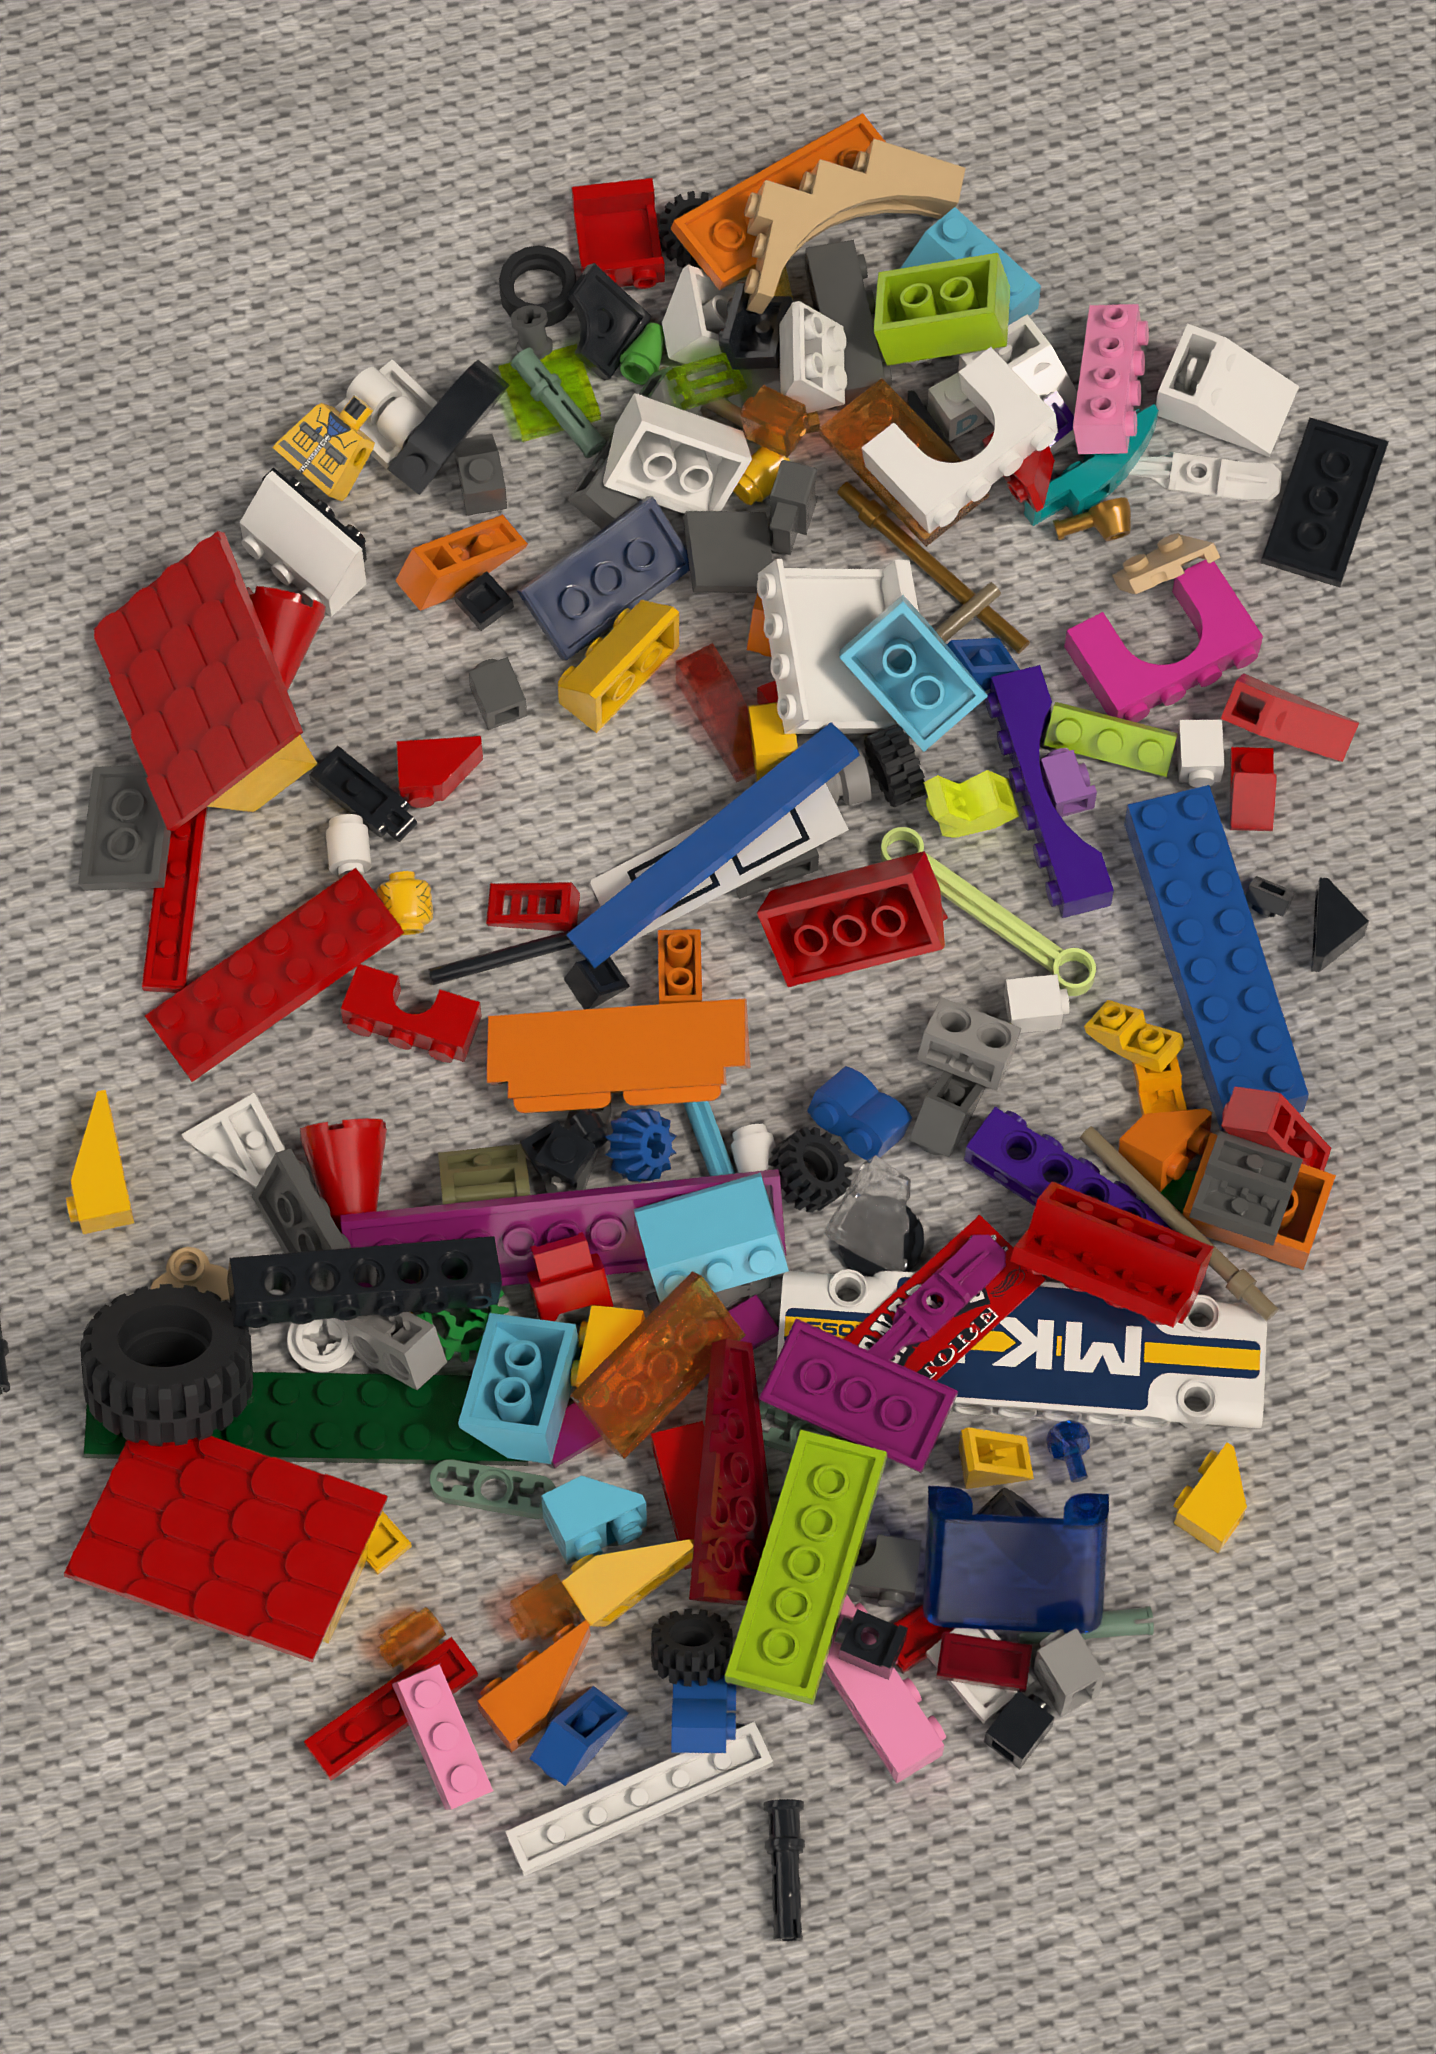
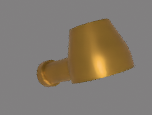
(1110, 518)

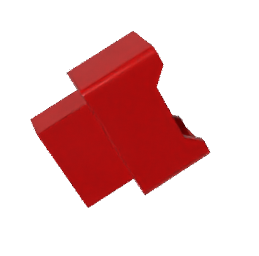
(567, 1278)

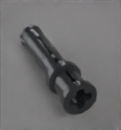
(784, 1847)

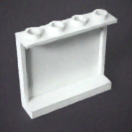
(807, 624)

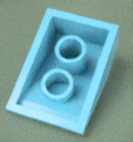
(912, 673)

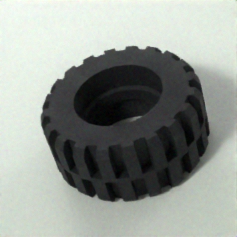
(174, 1400)

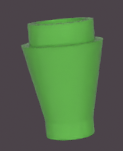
(643, 355)

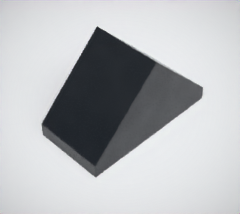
(1336, 925)

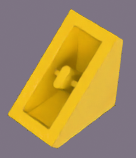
(768, 738)
(993, 1458)

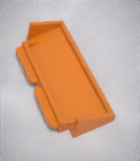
(643, 1050)

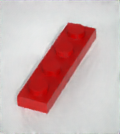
(380, 1713)

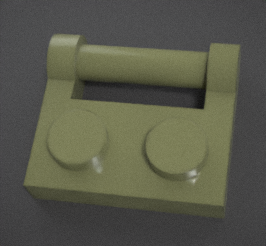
(483, 1174)

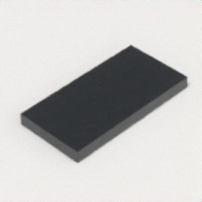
(1324, 502)

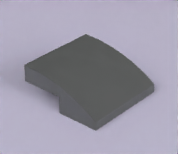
(1246, 1188)

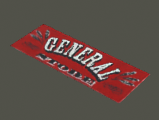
(968, 1326)

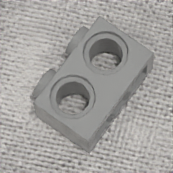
(968, 1043)
(398, 1346)
(1067, 1671)

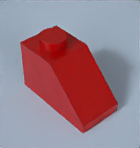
(435, 767)

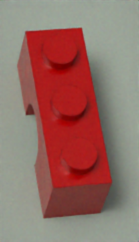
(442, 1030)

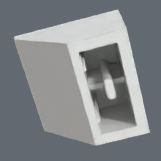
(812, 358)

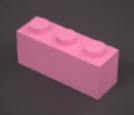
(442, 1737)

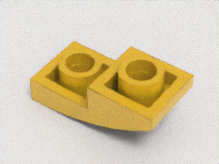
(1128, 1035)

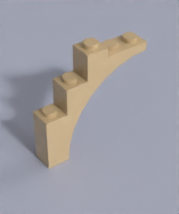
(881, 182)

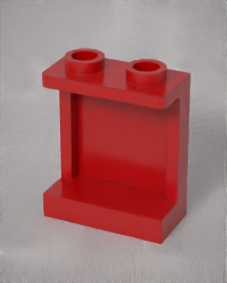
(619, 231)

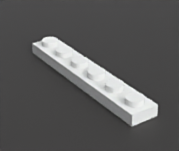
(636, 1800)

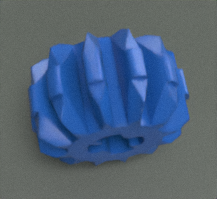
(640, 1145)

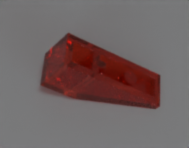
(718, 707)

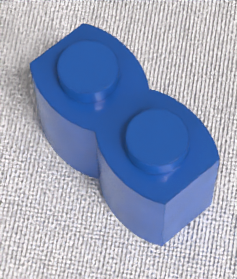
(859, 1113)
(701, 1716)

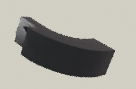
(447, 426)

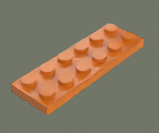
(718, 229)

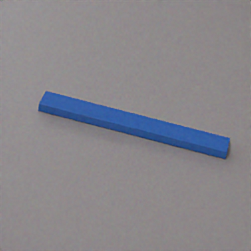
(713, 845)

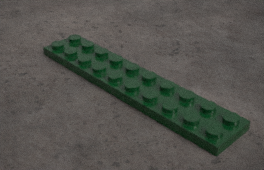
(342, 1421)

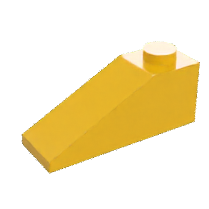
(98, 1176)
(616, 1581)

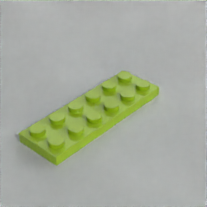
(806, 1567)

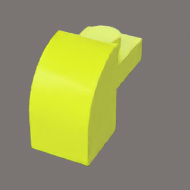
(972, 805)

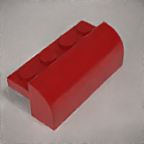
(1113, 1255)

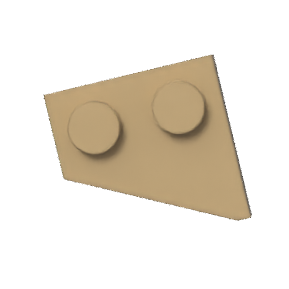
(1163, 563)

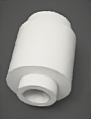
(348, 845)
(752, 1148)

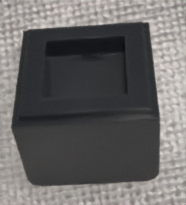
(595, 985)

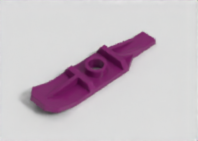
(955, 1283)

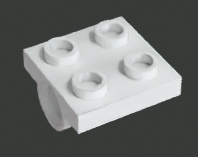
(397, 408)

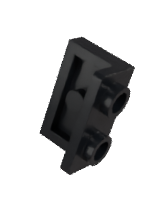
(750, 337)

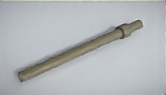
(1238, 1281)

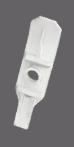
(1223, 477)

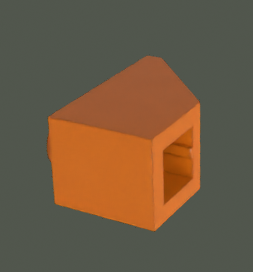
(1165, 1143)

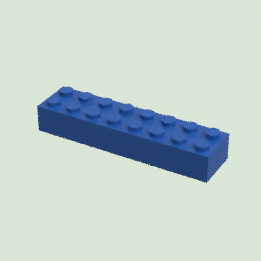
(1213, 948)

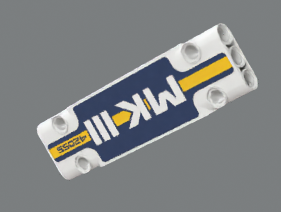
(1074, 1355)

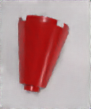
(287, 626)
(346, 1163)

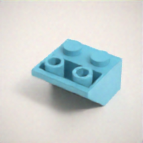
(592, 1515)

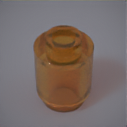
(410, 1638)

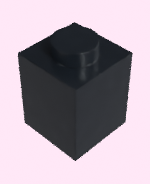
(1020, 1728)

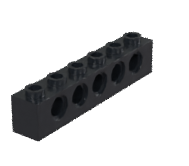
(381, 1266)

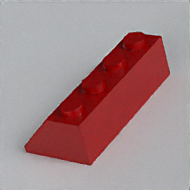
(854, 919)

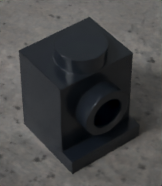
(875, 1658)

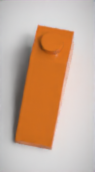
(452, 562)

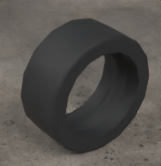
(532, 259)

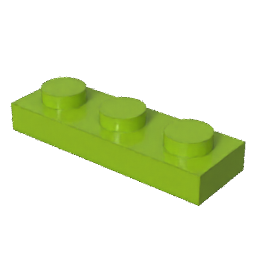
(1111, 739)

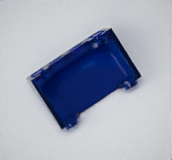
(1015, 1568)

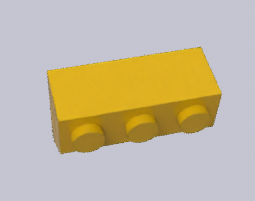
(620, 663)

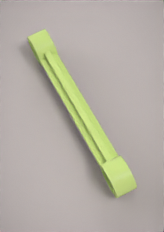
(998, 918)

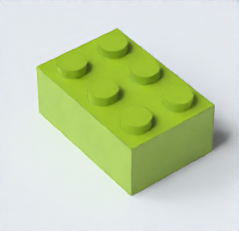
(942, 309)

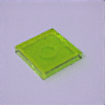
(532, 416)

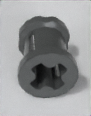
(530, 326)

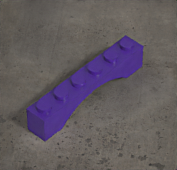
(1074, 867)

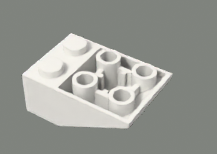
(1037, 365)
(1225, 392)

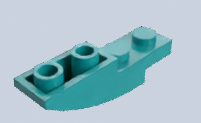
(1091, 482)

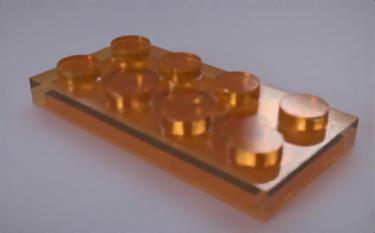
(866, 419)
(656, 1365)

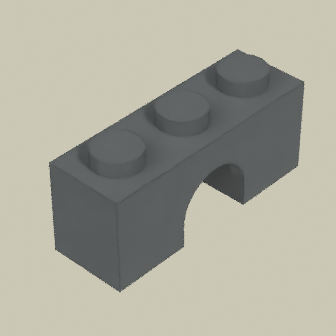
(889, 1573)

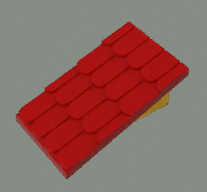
(202, 689)
(230, 1541)

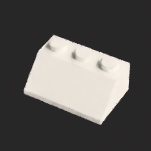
(675, 457)
(302, 545)

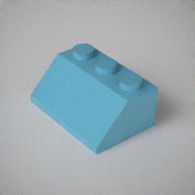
(959, 238)
(716, 1232)
(521, 1386)

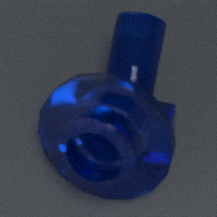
(1068, 1443)

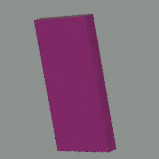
(858, 1395)

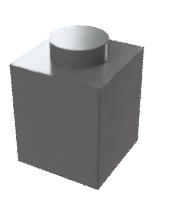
(497, 692)

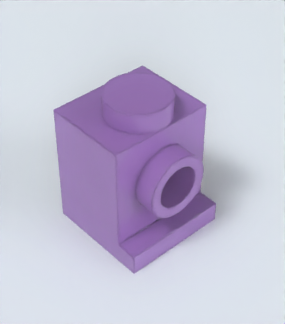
(1067, 782)

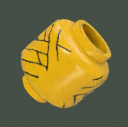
(407, 901)

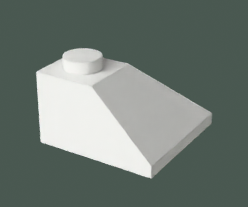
(695, 316)

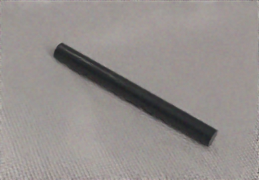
(500, 958)

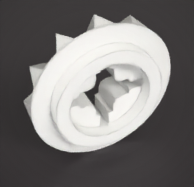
(307, 1353)

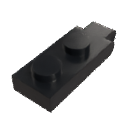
(363, 795)

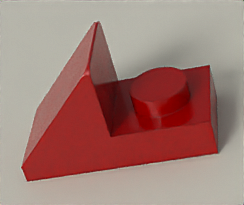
(1252, 789)

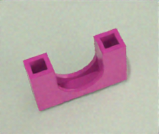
(1132, 686)

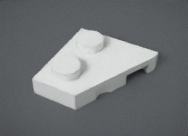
(239, 1139)

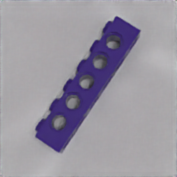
(1025, 1177)

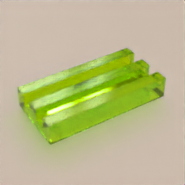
(687, 387)

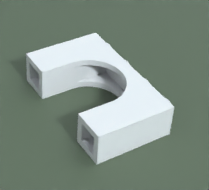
(937, 489)

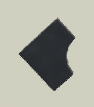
(607, 320)

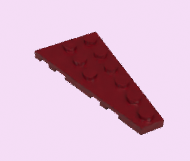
(733, 1482)

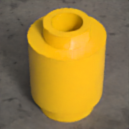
(759, 476)

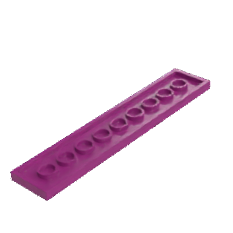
(525, 1221)

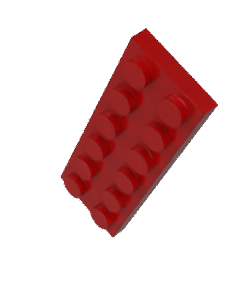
(274, 974)

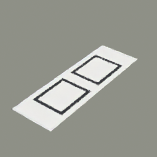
(797, 832)

